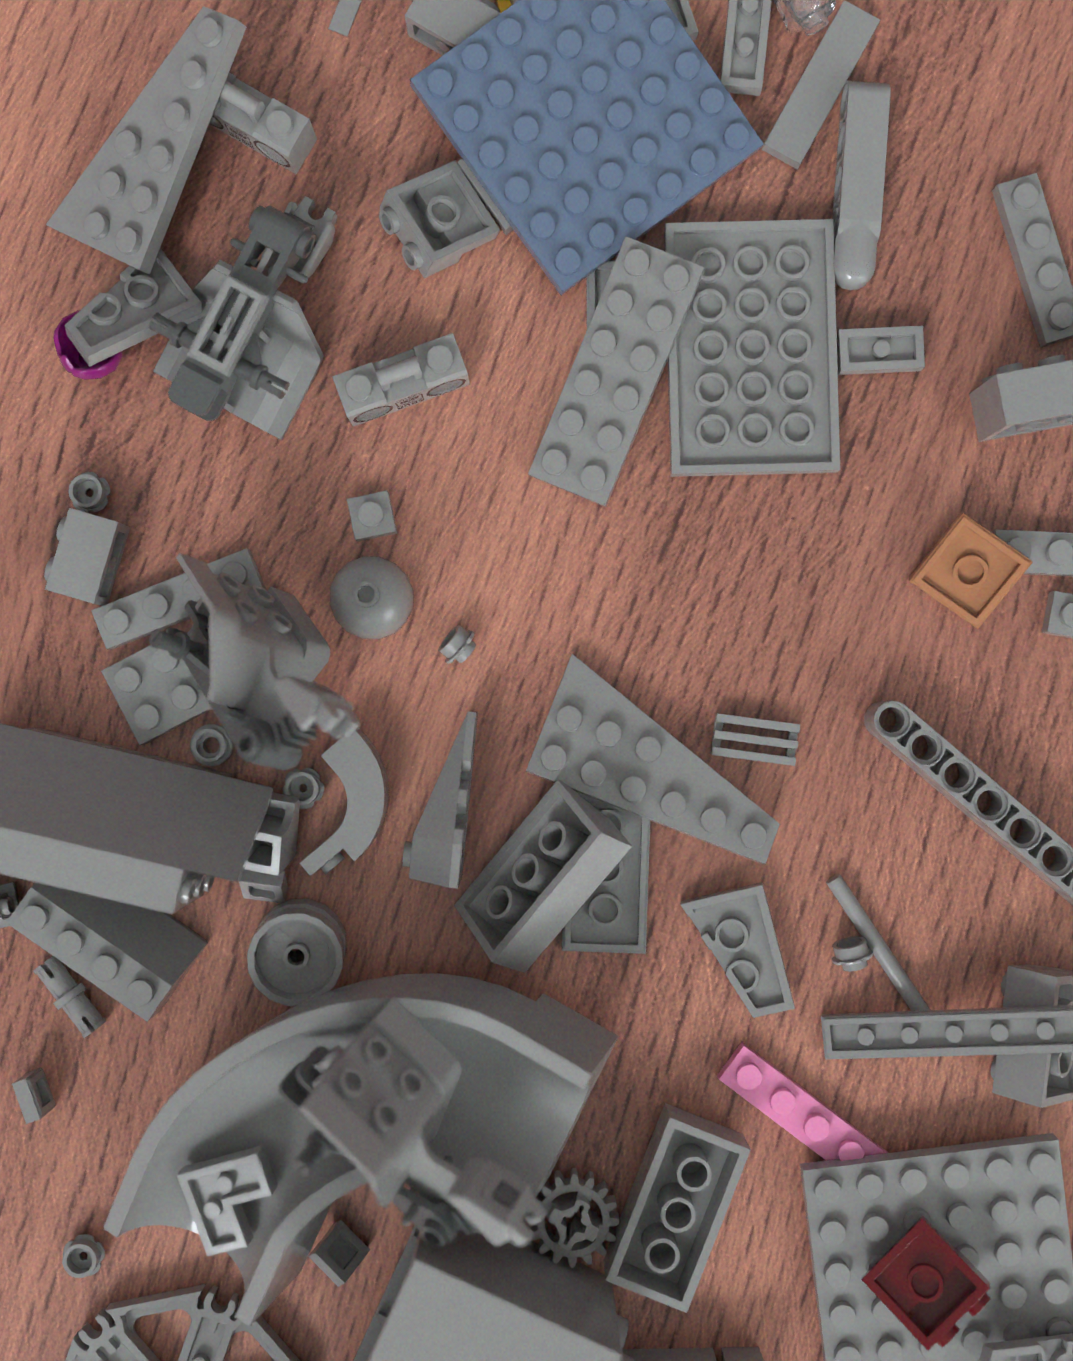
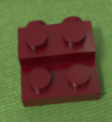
(928, 1284)

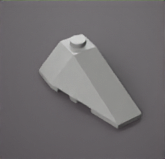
(440, 836)

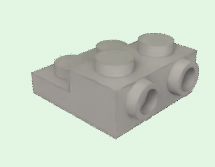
(436, 219)

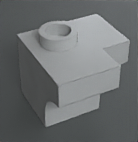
(277, 836)

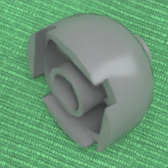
(371, 597)

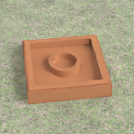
(970, 570)

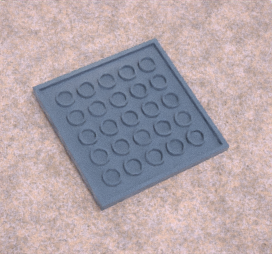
(585, 123)

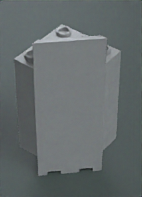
(121, 820)

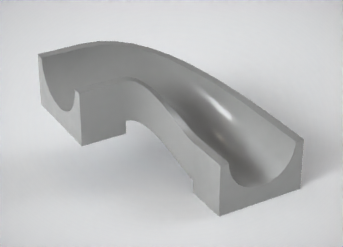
(515, 1103)

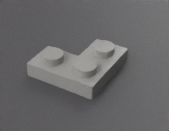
(216, 1193)

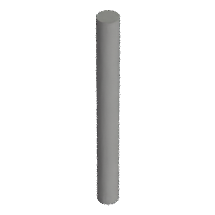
(876, 943)

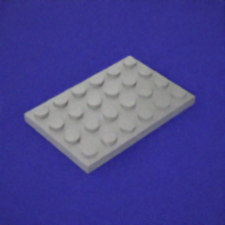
(755, 350)

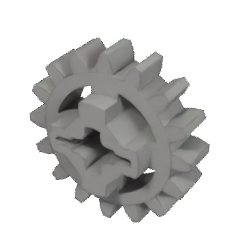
(586, 1226)

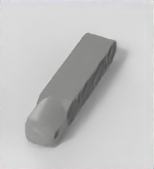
(859, 181)

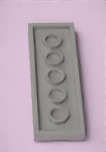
(616, 371)

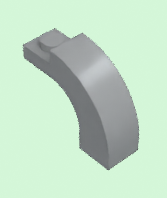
(367, 794)

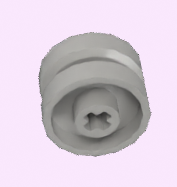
(307, 972)

